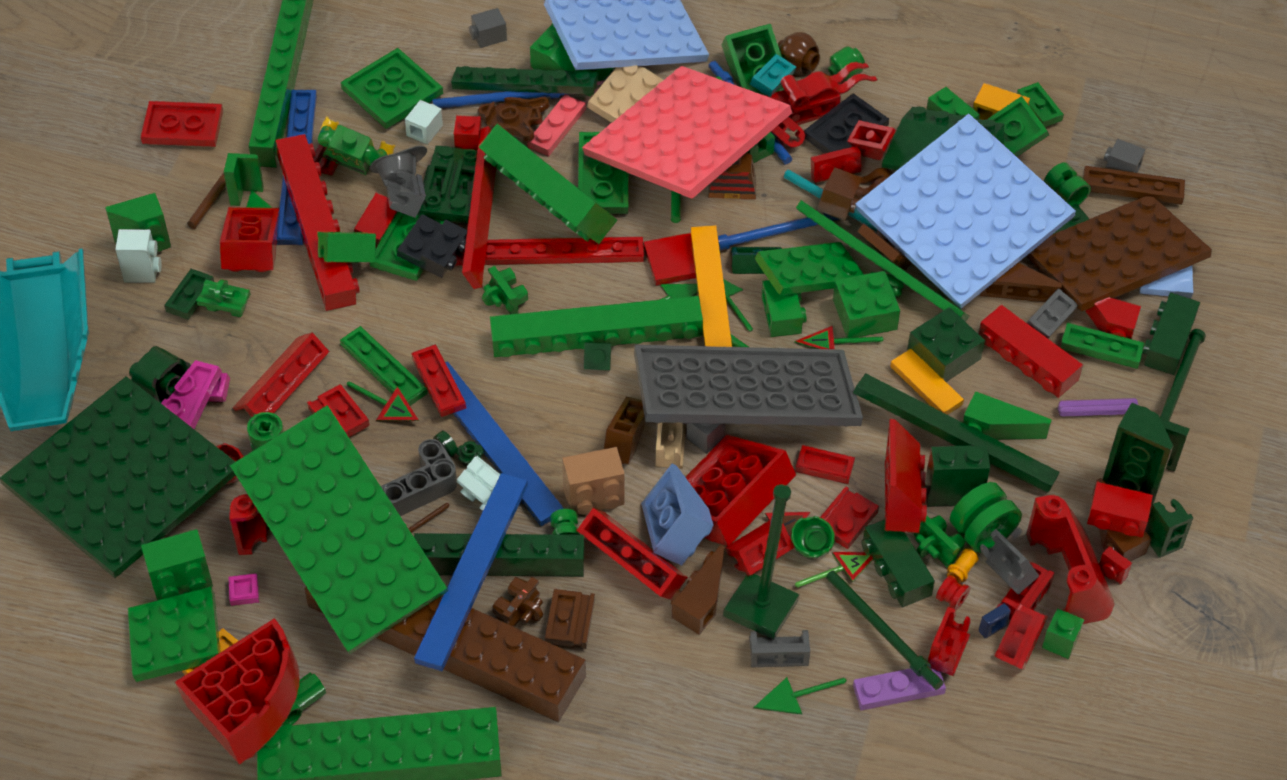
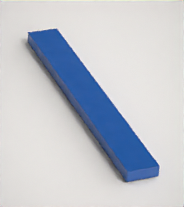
(300, 122)
(503, 453)
(471, 572)

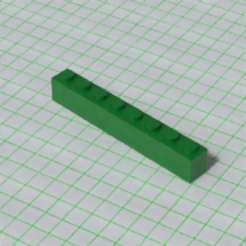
(611, 323)

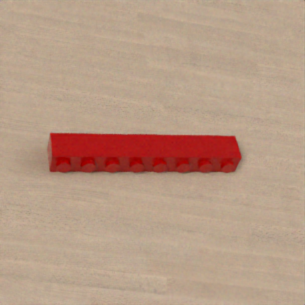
(314, 216)

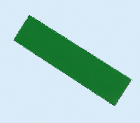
(382, 365)

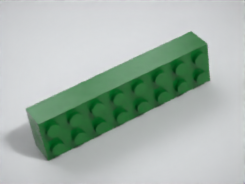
(387, 748)

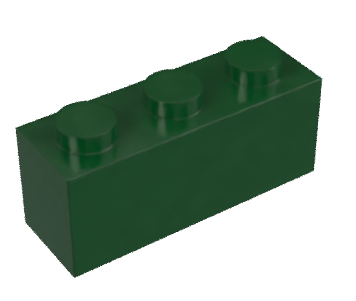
(1170, 333)
(898, 564)

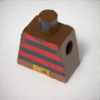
(736, 181)

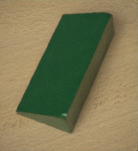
(744, 259)

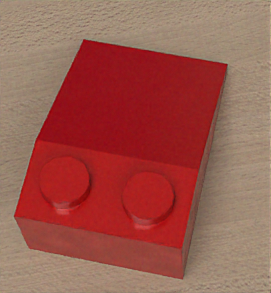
(249, 239)

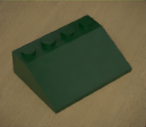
(921, 128)

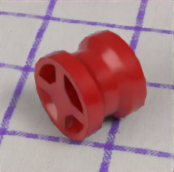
(953, 592)

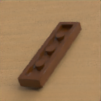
(1134, 184)

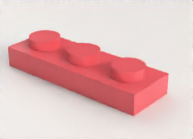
(557, 125)

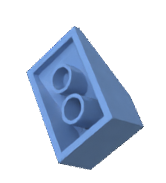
(675, 517)

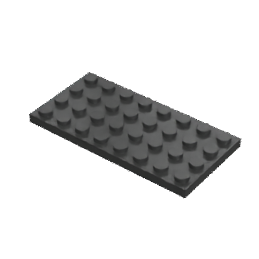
(746, 385)

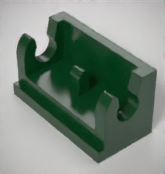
(1168, 529)

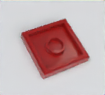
(670, 258)

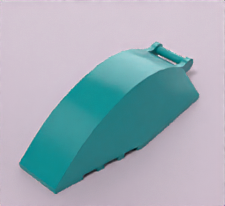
(41, 338)

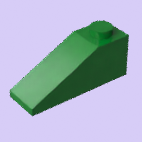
(1004, 420)

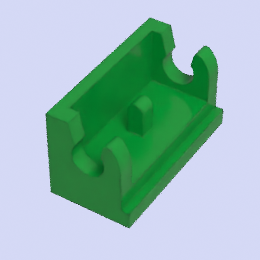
(346, 246)

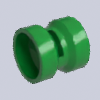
(564, 522)

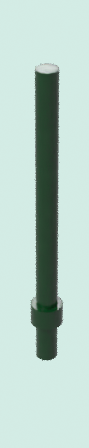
(918, 664)

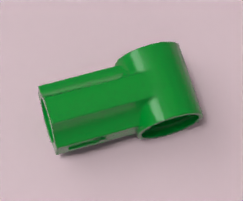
(309, 691)

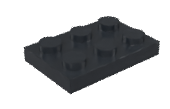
(835, 127)

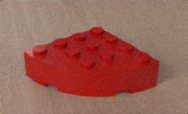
(245, 690)

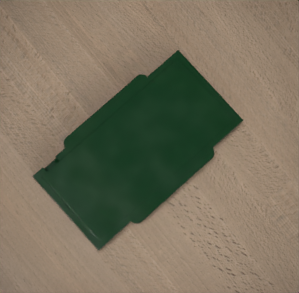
(449, 184)

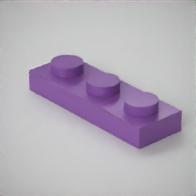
(893, 688)

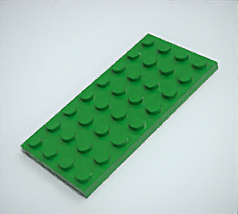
(339, 529)

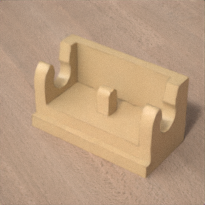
(670, 444)

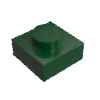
(597, 356)

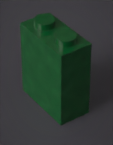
(954, 473)

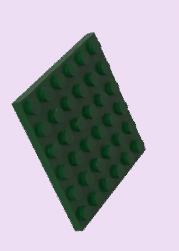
(119, 476)

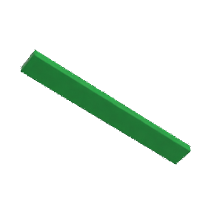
(878, 259)

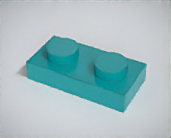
(770, 76)

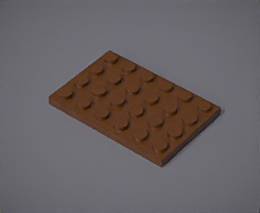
(1118, 251)

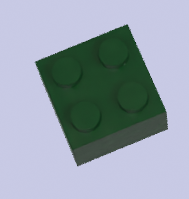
(947, 344)

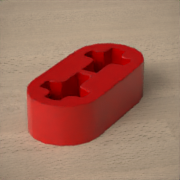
(788, 123)

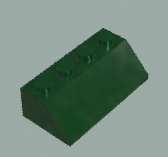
(1139, 452)

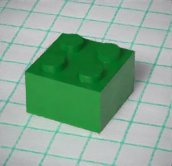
(866, 304)
(177, 564)

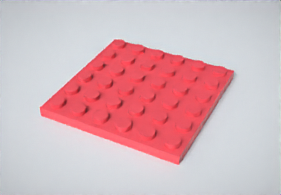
(687, 131)

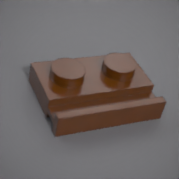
(881, 243)
(569, 618)

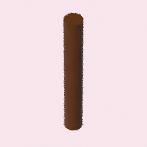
(207, 202)

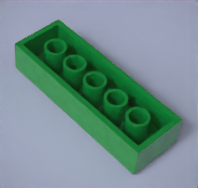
(546, 185)

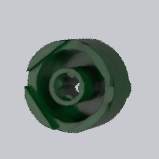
(158, 372)

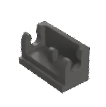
(407, 196)
(1052, 313)
(1009, 563)
(779, 651)

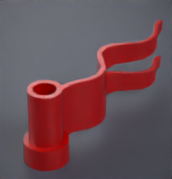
(817, 82)

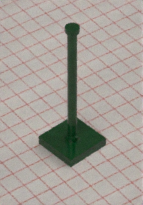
(1177, 432)
(758, 600)

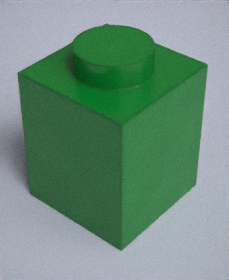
(1063, 633)

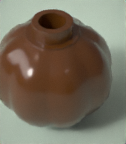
(800, 51)

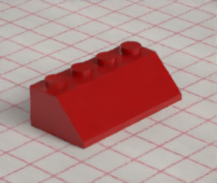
(904, 481)

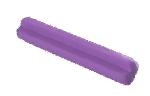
(1095, 407)

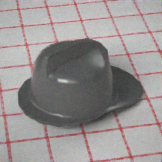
(404, 160)

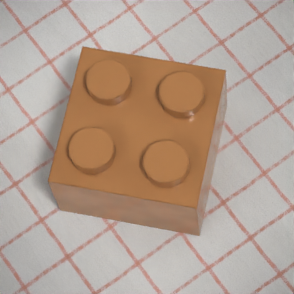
(594, 481)

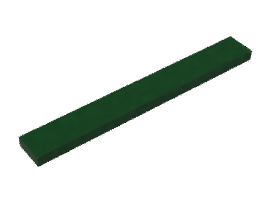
(955, 431)

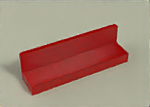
(283, 375)

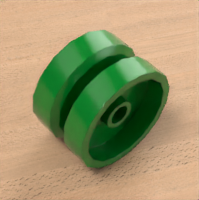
(982, 513)

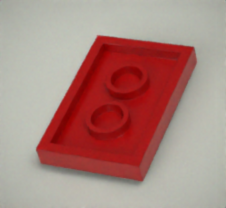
(182, 123)

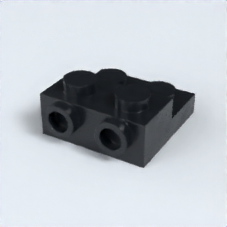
(433, 245)

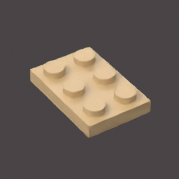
(622, 91)

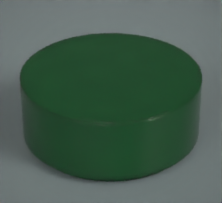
(447, 442)

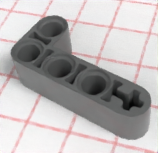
(428, 476)

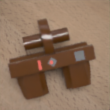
(524, 605)

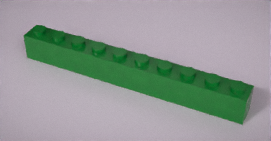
(279, 80)

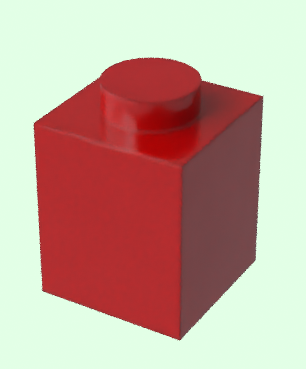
(467, 132)

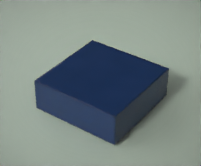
(994, 621)

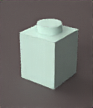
(423, 122)

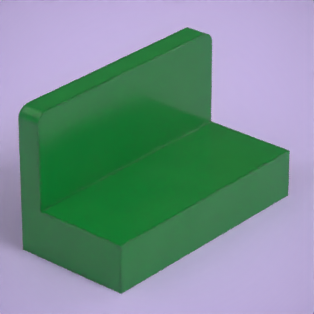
(242, 174)

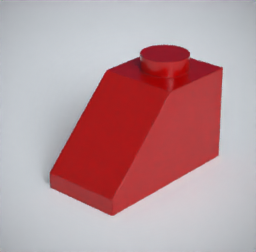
(871, 139)
(1115, 316)

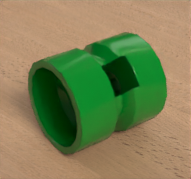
(1067, 184)
(263, 428)

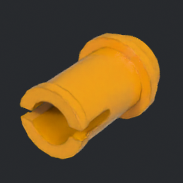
(963, 565)

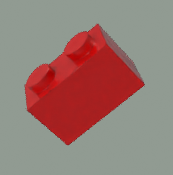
(1119, 509)

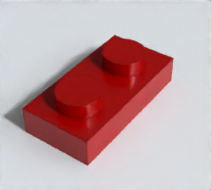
(845, 159)

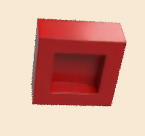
(1115, 565)

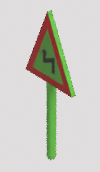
(851, 562)

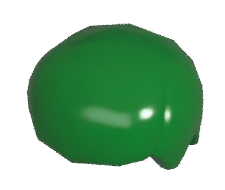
(812, 537)

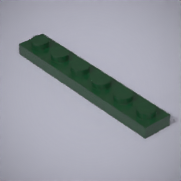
(525, 80)

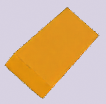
(926, 382)

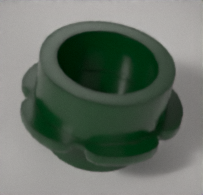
(464, 457)

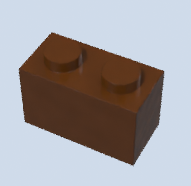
(840, 194)

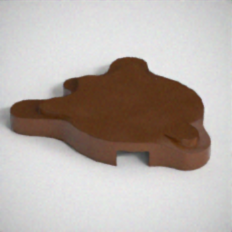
(515, 115)

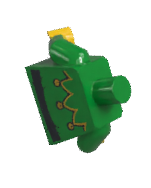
(350, 147)

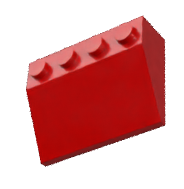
(738, 483)

